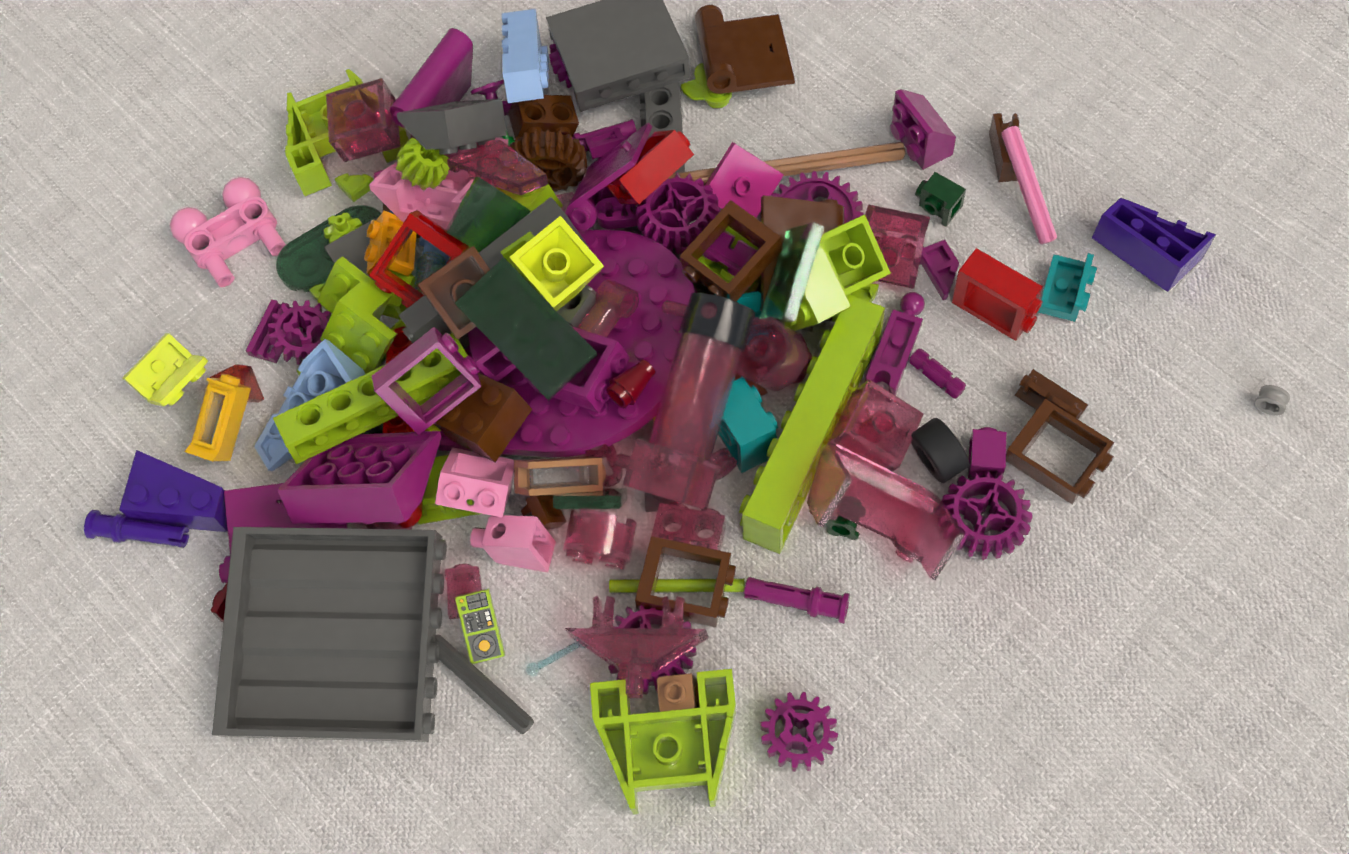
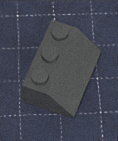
(456, 124)

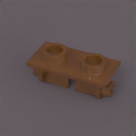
(1037, 388)

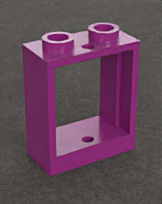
(611, 364)
(424, 416)

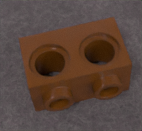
(550, 113)

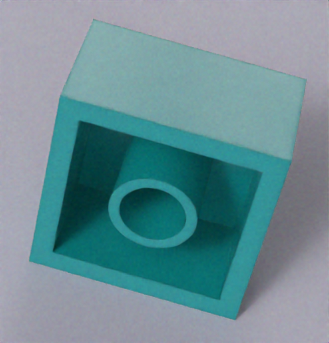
(746, 426)

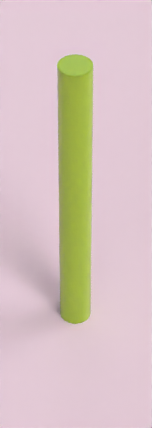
(675, 585)

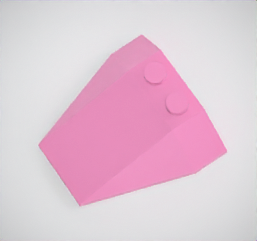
(436, 203)

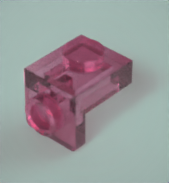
(460, 581)

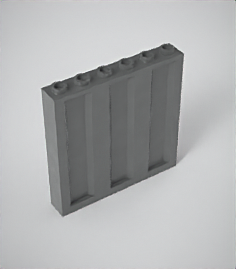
(330, 634)

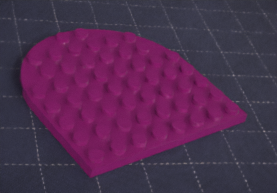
(649, 334)

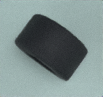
(939, 450)

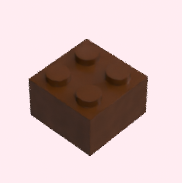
(450, 284)
(486, 419)

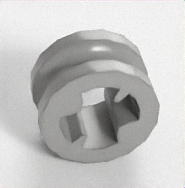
(1272, 400)

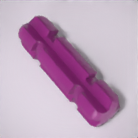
(937, 373)

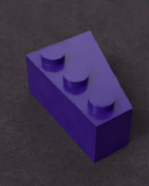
(1151, 244)
(172, 496)

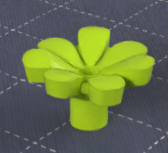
(340, 226)

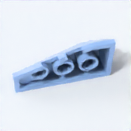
(320, 373)

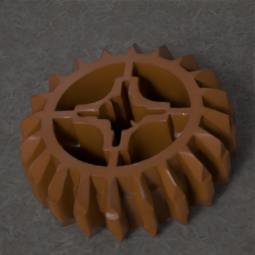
(555, 155)

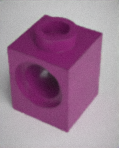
(987, 452)

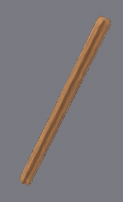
(823, 161)

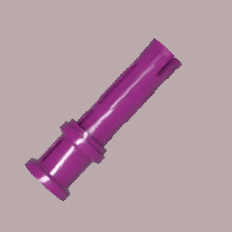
(813, 601)

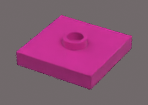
(743, 179)

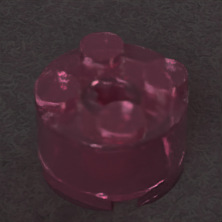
(772, 355)
(599, 537)

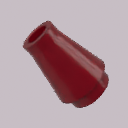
(629, 385)

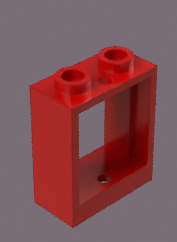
(659, 159)
(429, 231)
(997, 294)

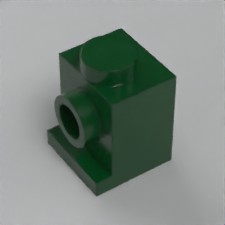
(941, 197)

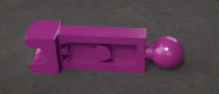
(897, 342)

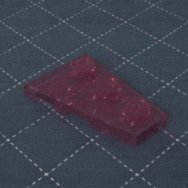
(502, 166)

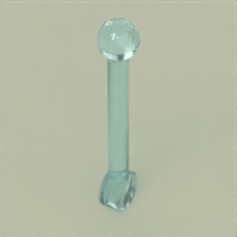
(533, 669)

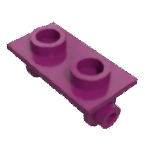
(733, 258)

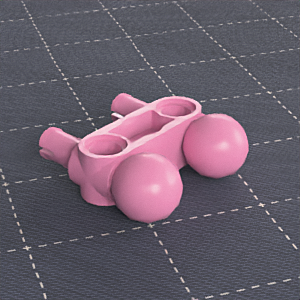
(229, 230)

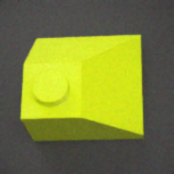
(556, 263)

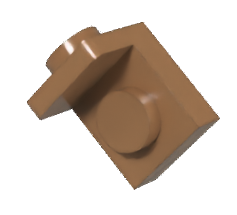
(678, 692)

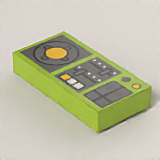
(480, 626)

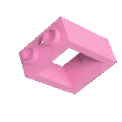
(475, 478)

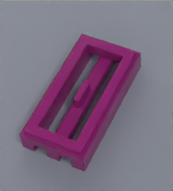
(260, 341)

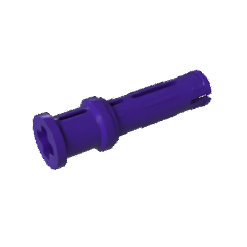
(121, 528)

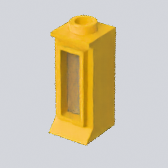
(219, 419)

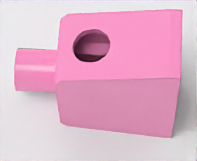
(516, 542)

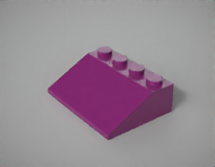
(362, 480)

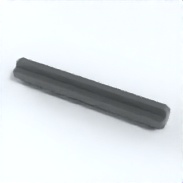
(484, 687)

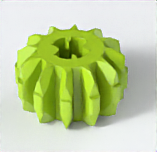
(422, 166)

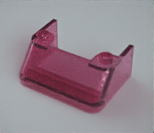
(886, 505)

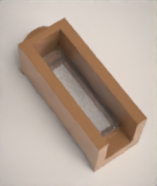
(558, 475)

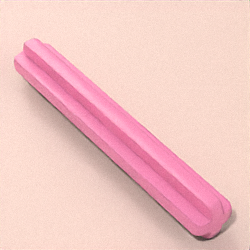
(1029, 185)

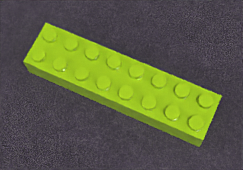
(819, 404)

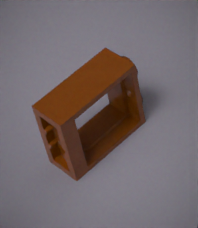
(749, 228)
(1069, 425)
(691, 613)

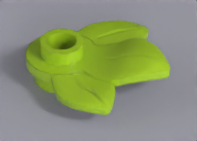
(698, 90)

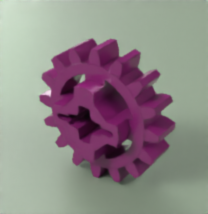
(286, 333)
(786, 740)

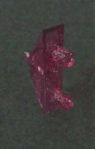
(638, 650)

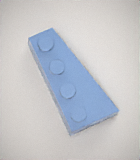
(523, 57)

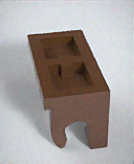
(1001, 158)

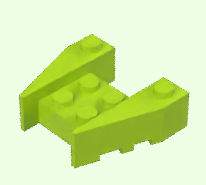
(310, 138)
(667, 746)

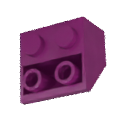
(921, 129)

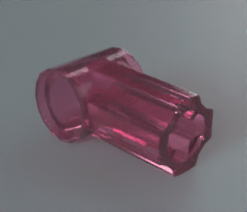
(611, 304)

